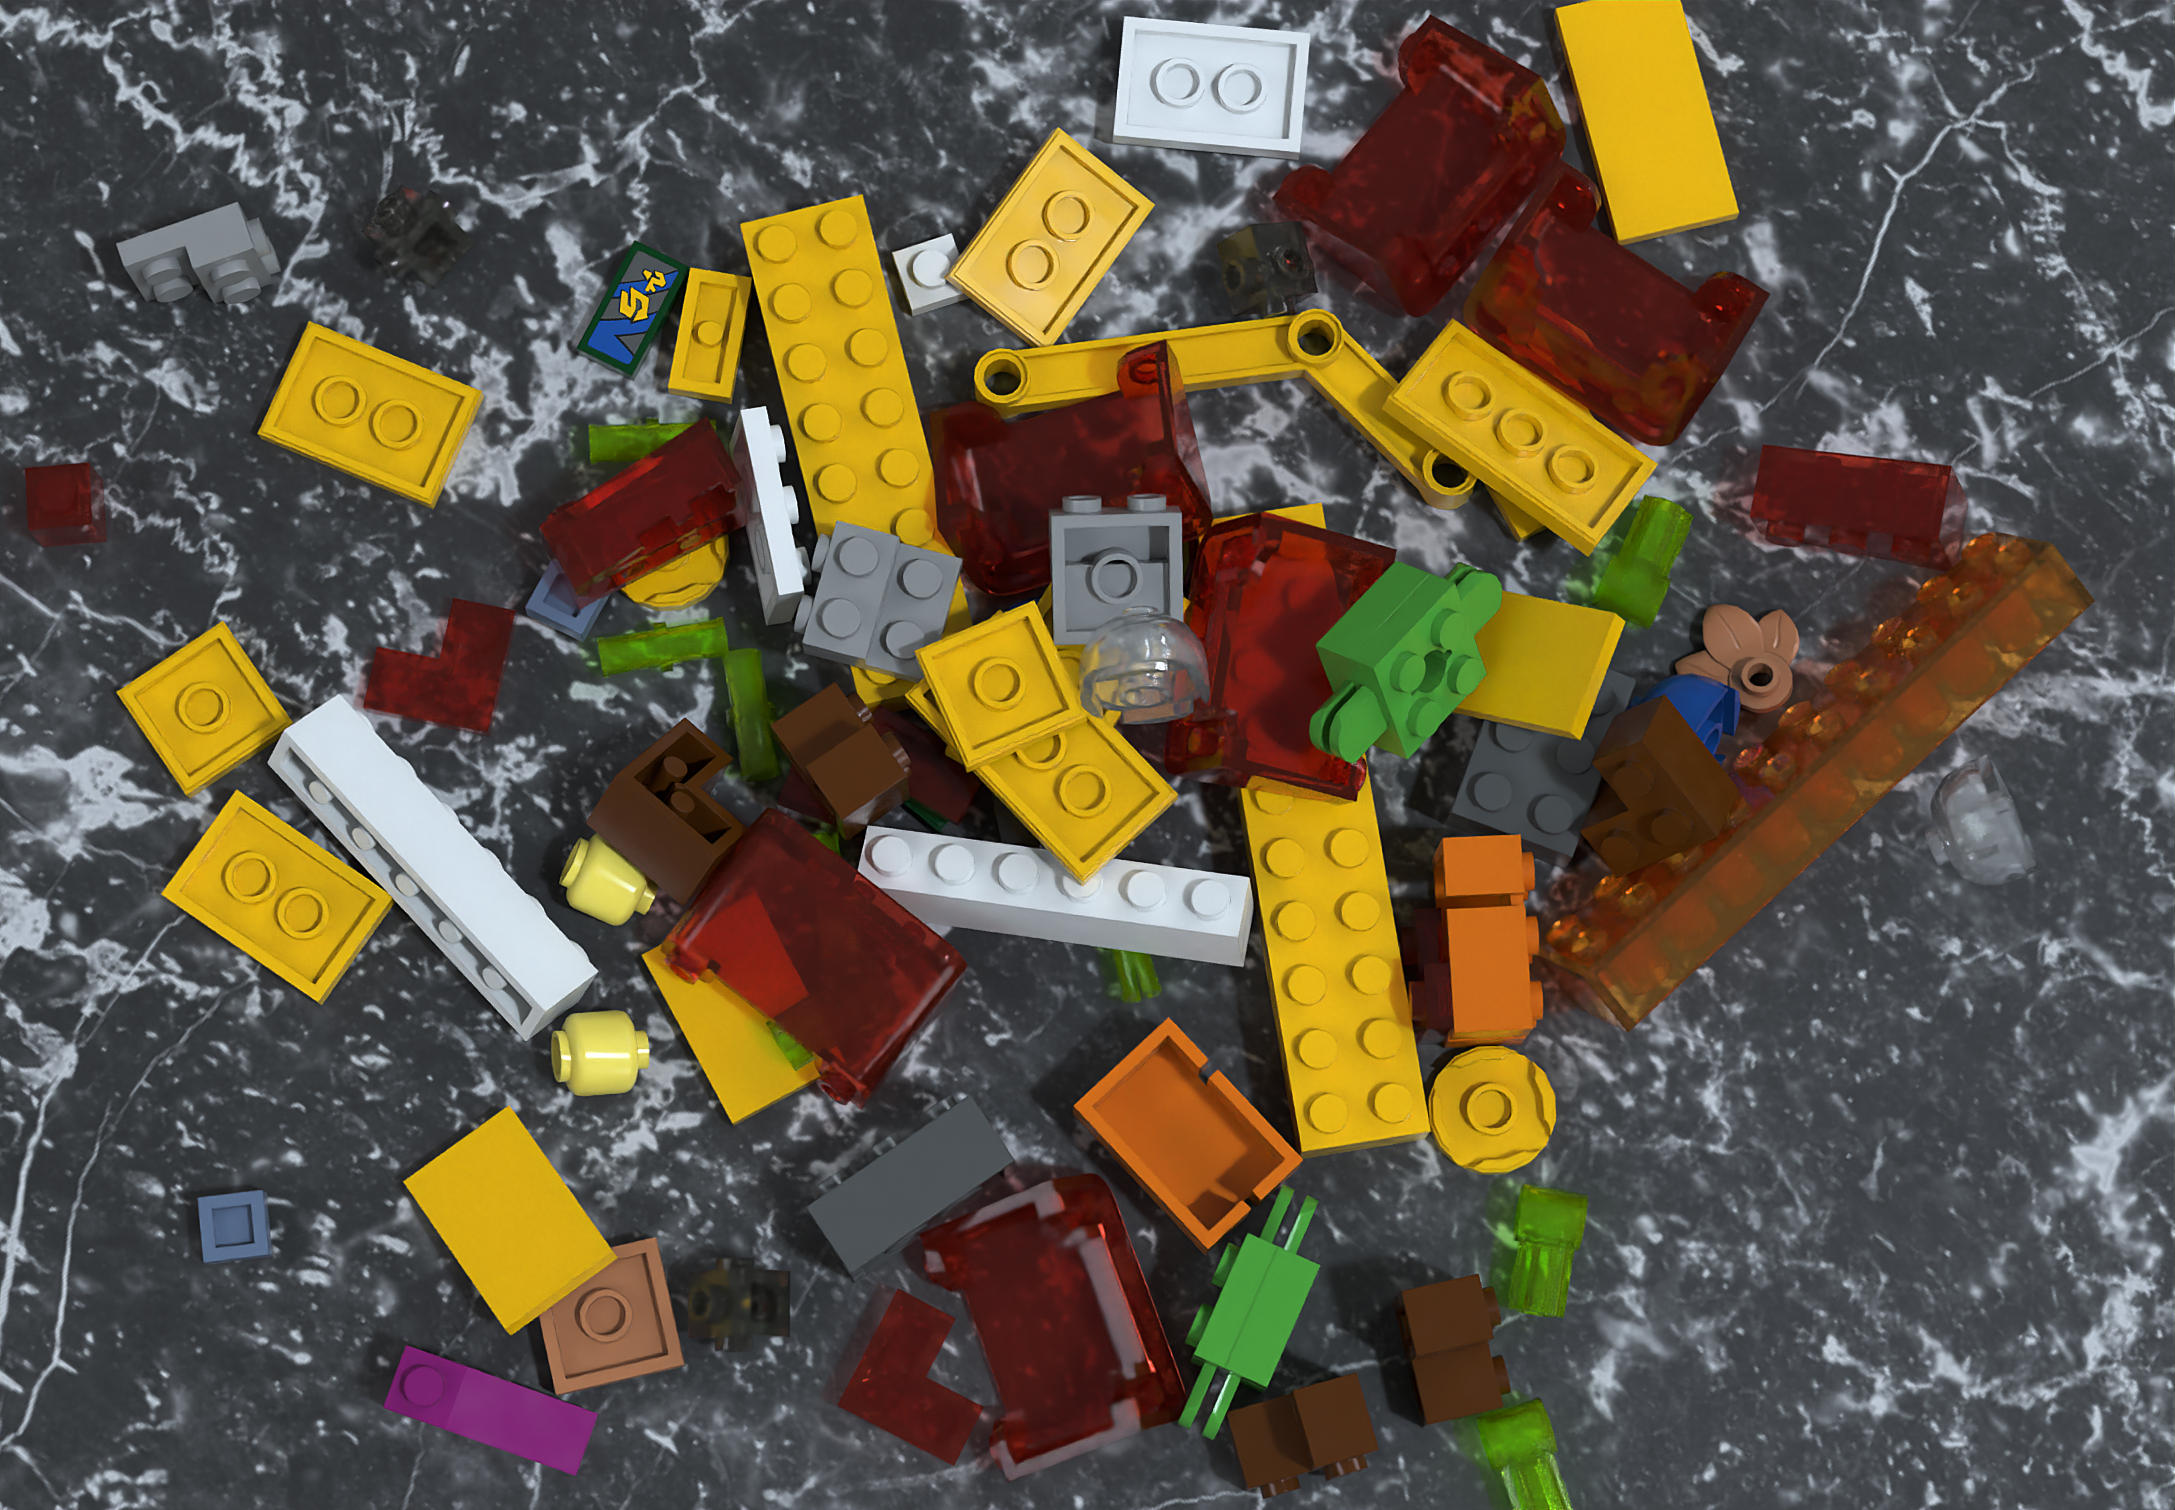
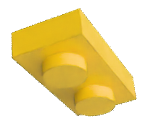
(710, 335)

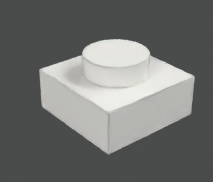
(923, 273)

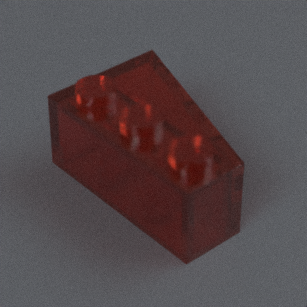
(1860, 505)
(646, 516)

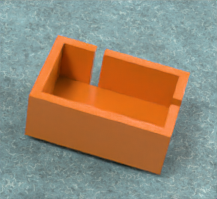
(1488, 938)
(1186, 1141)

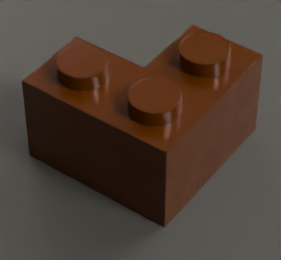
(845, 759)
(1659, 789)
(663, 812)
(1448, 1350)
(1302, 1433)

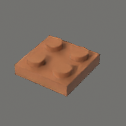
(614, 1324)

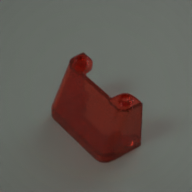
(1432, 170)
(1604, 317)
(1004, 478)
(1259, 607)
(817, 955)
(1059, 1322)

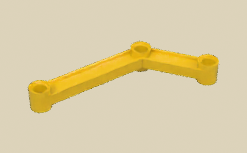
(1233, 357)

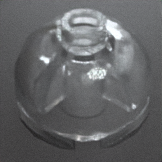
(1143, 667)
(1979, 826)

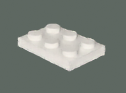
(1211, 88)
(770, 512)

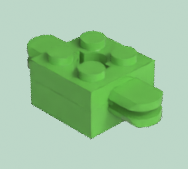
(1402, 659)
(1253, 1313)

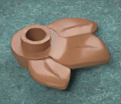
(1742, 648)

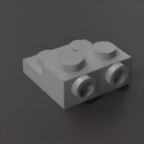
(212, 249)
(1112, 562)
(876, 601)

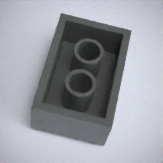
(1536, 780)
(910, 1185)

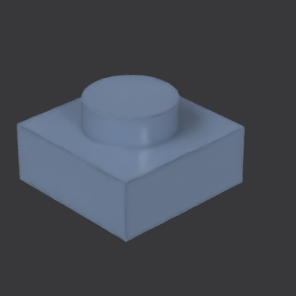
(555, 606)
(235, 1227)

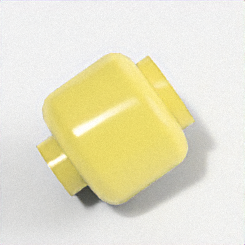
(605, 882)
(599, 1053)

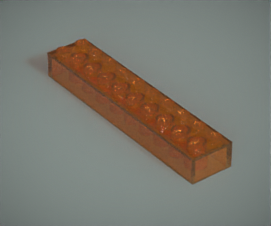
(1818, 774)

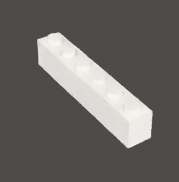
(432, 866)
(1034, 896)

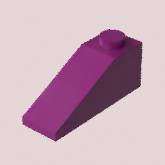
(490, 1410)

